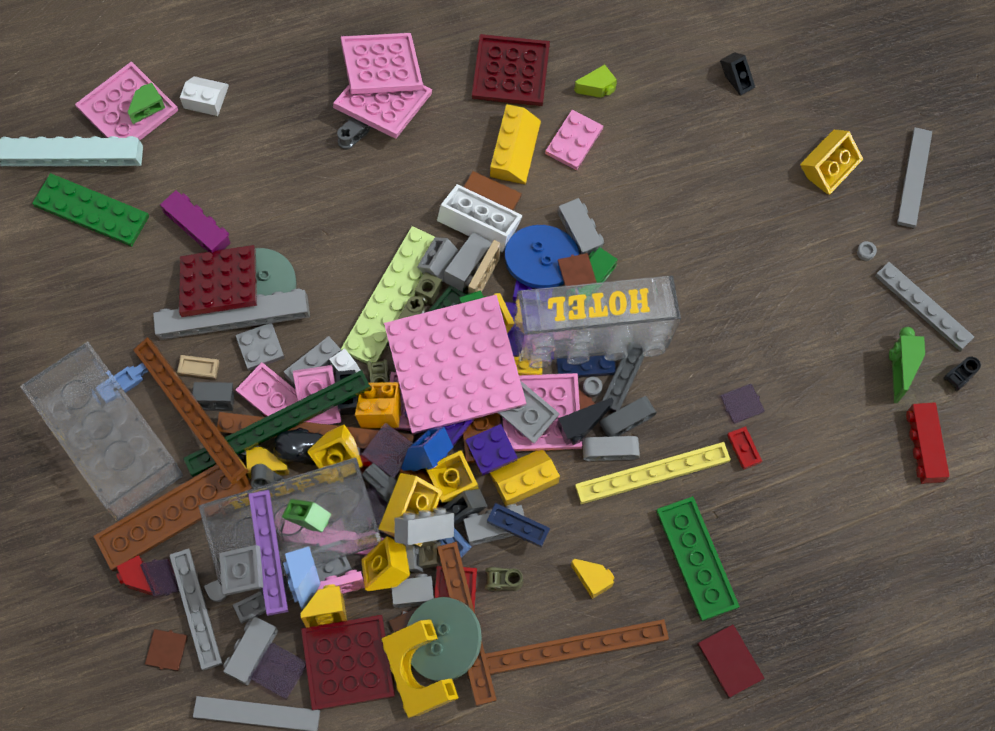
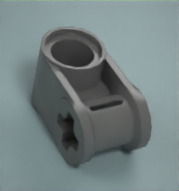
(351, 133)
(262, 475)

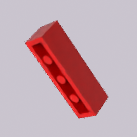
(928, 443)

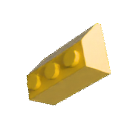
(832, 160)
(525, 477)
(409, 496)
(325, 607)

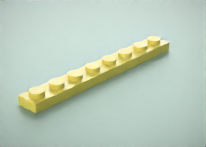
(652, 473)

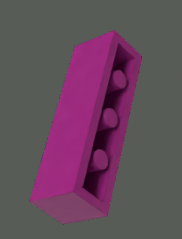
(194, 222)

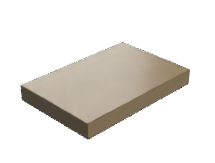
(486, 268)

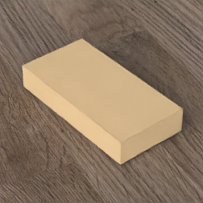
(198, 367)

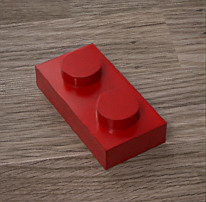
(744, 448)

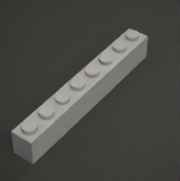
(269, 309)

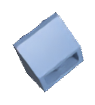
(301, 575)

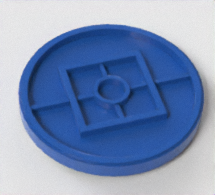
(534, 255)

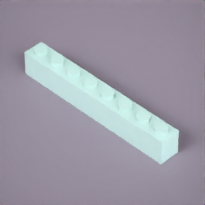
(71, 151)

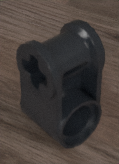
(960, 375)

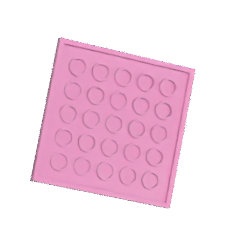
(454, 364)

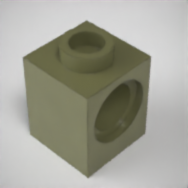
(431, 282)

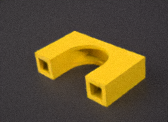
(400, 650)

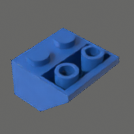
(428, 450)

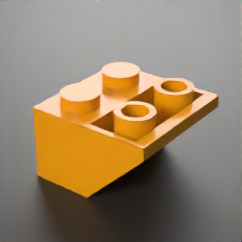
(379, 406)

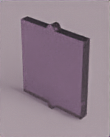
(742, 403)
(160, 577)

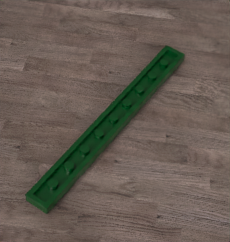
(283, 420)

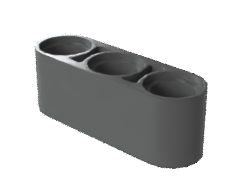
(628, 417)

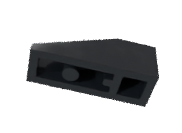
(579, 423)

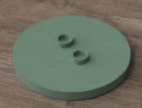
(273, 272)
(457, 639)

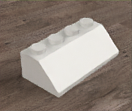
(478, 215)

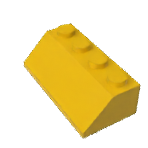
(515, 145)

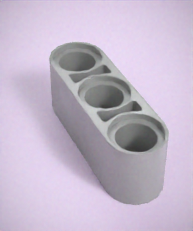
(611, 448)

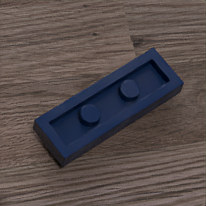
(594, 367)
(518, 525)

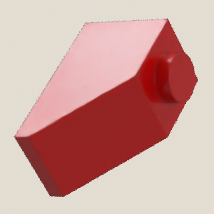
(132, 575)

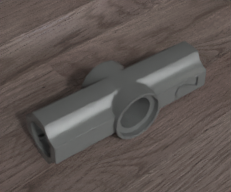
(380, 481)

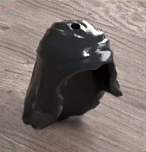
(294, 445)

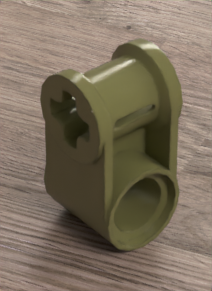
(412, 303)
(378, 371)
(501, 579)

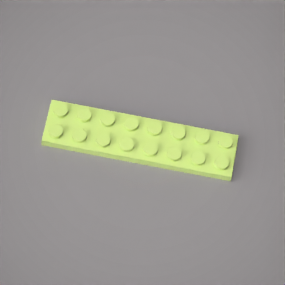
(369, 337)

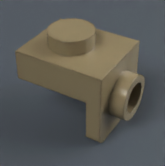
(429, 554)

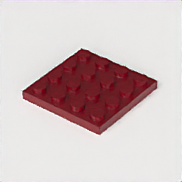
(511, 70)
(218, 281)
(347, 663)

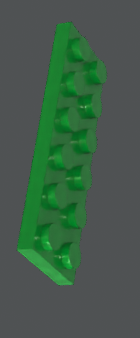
(91, 209)
(697, 559)

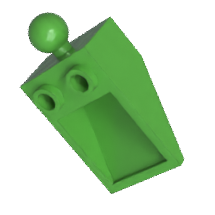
(906, 359)

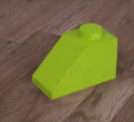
(597, 83)

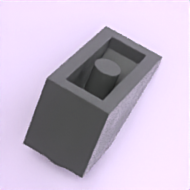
(465, 504)

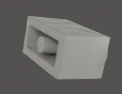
(438, 257)
(413, 592)

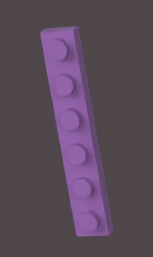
(266, 538)

